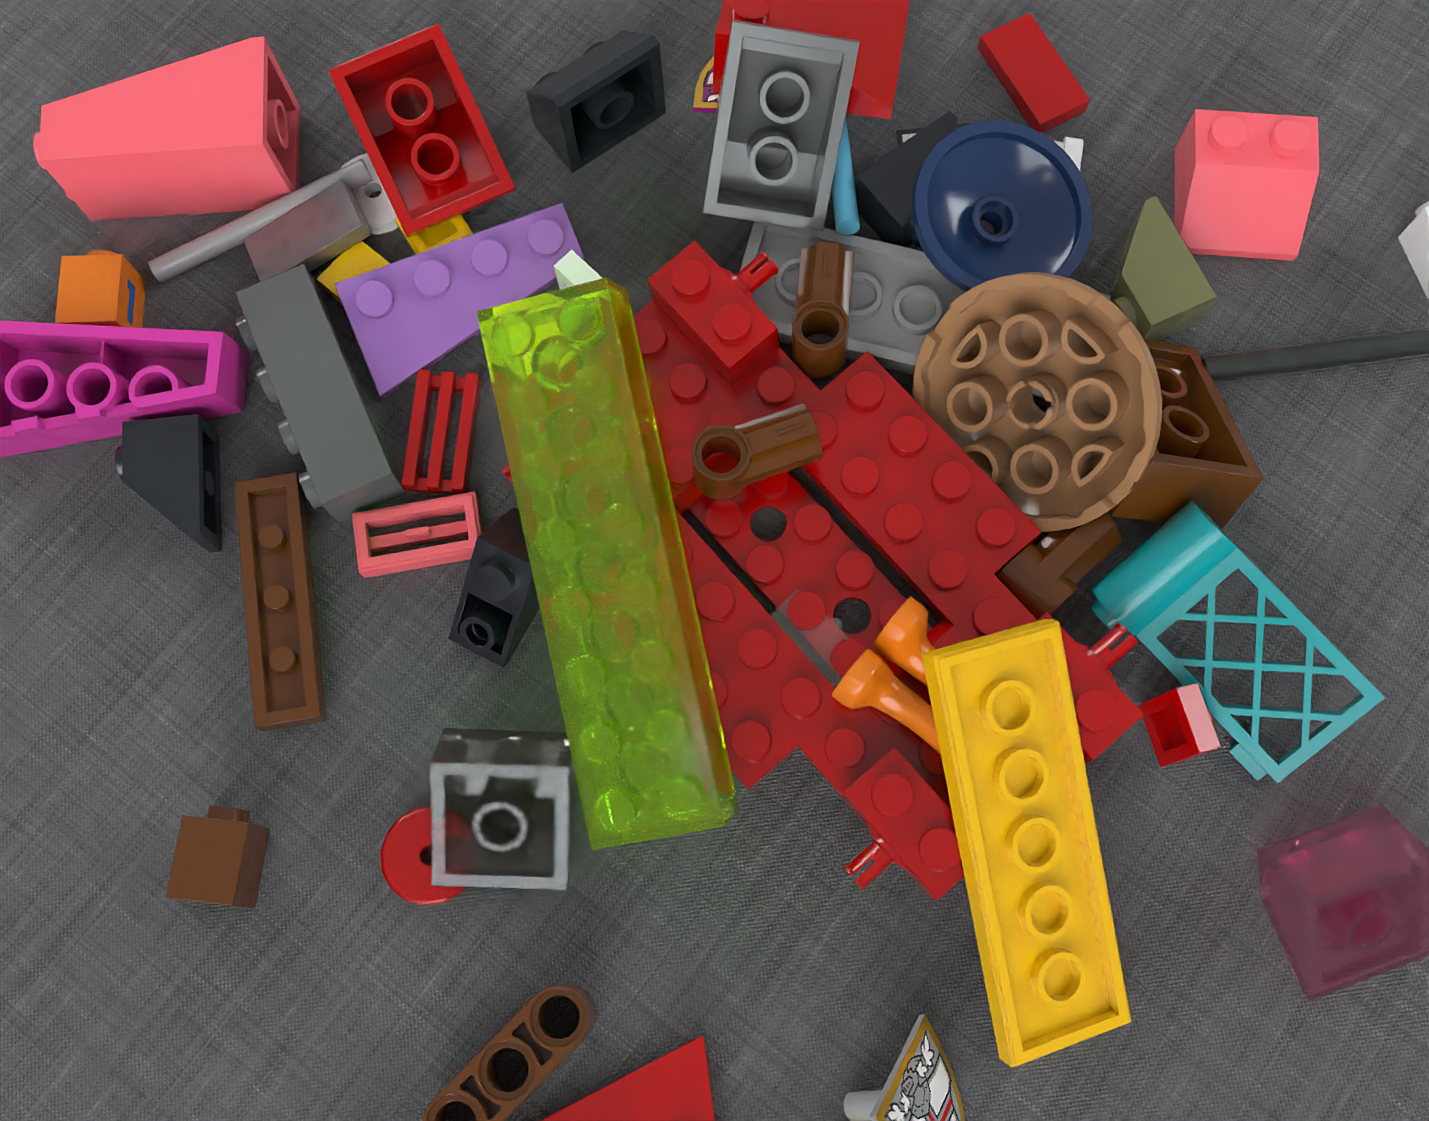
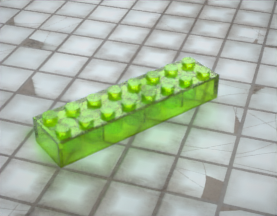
(608, 564)

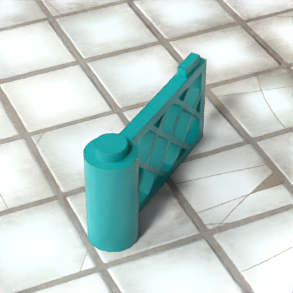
(1173, 574)

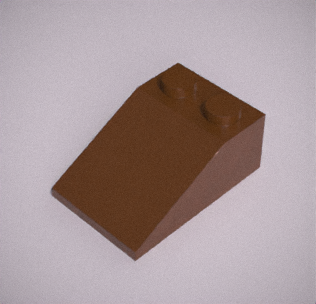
(1197, 450)

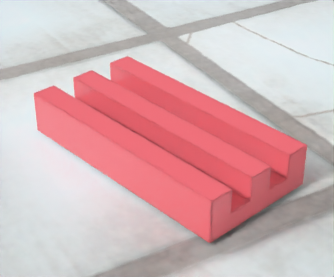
(422, 557)

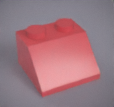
(1245, 183)

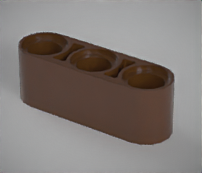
(529, 1034)

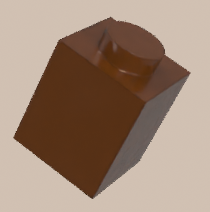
(218, 858)

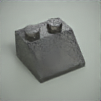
(502, 809)

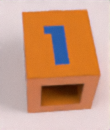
(100, 291)

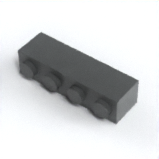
(318, 393)

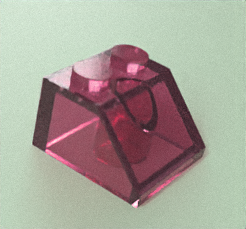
(1348, 899)

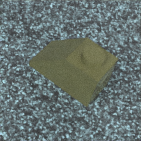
(1159, 278)

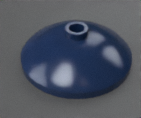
(1015, 184)

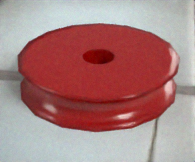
(404, 861)

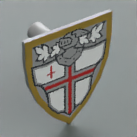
(917, 1087)

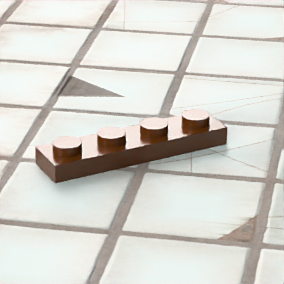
(279, 603)

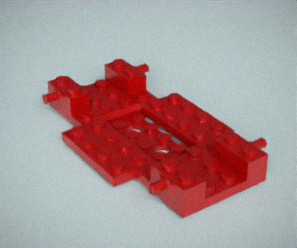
(907, 491)

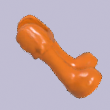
(875, 685)

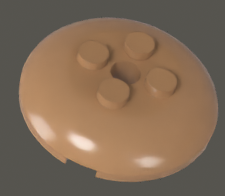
(1082, 357)

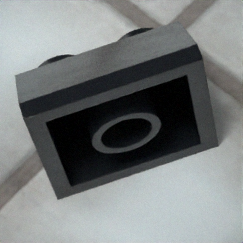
(600, 98)

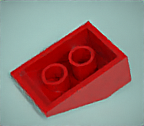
(422, 130)

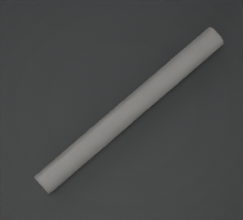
(234, 232)

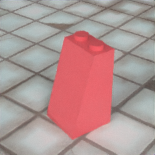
(178, 137)

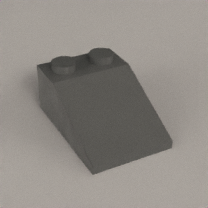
(778, 125)

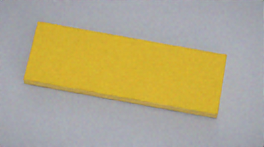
(1027, 839)

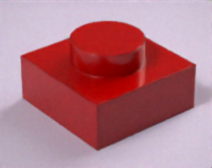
(1179, 725)

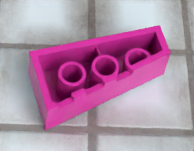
(87, 379)

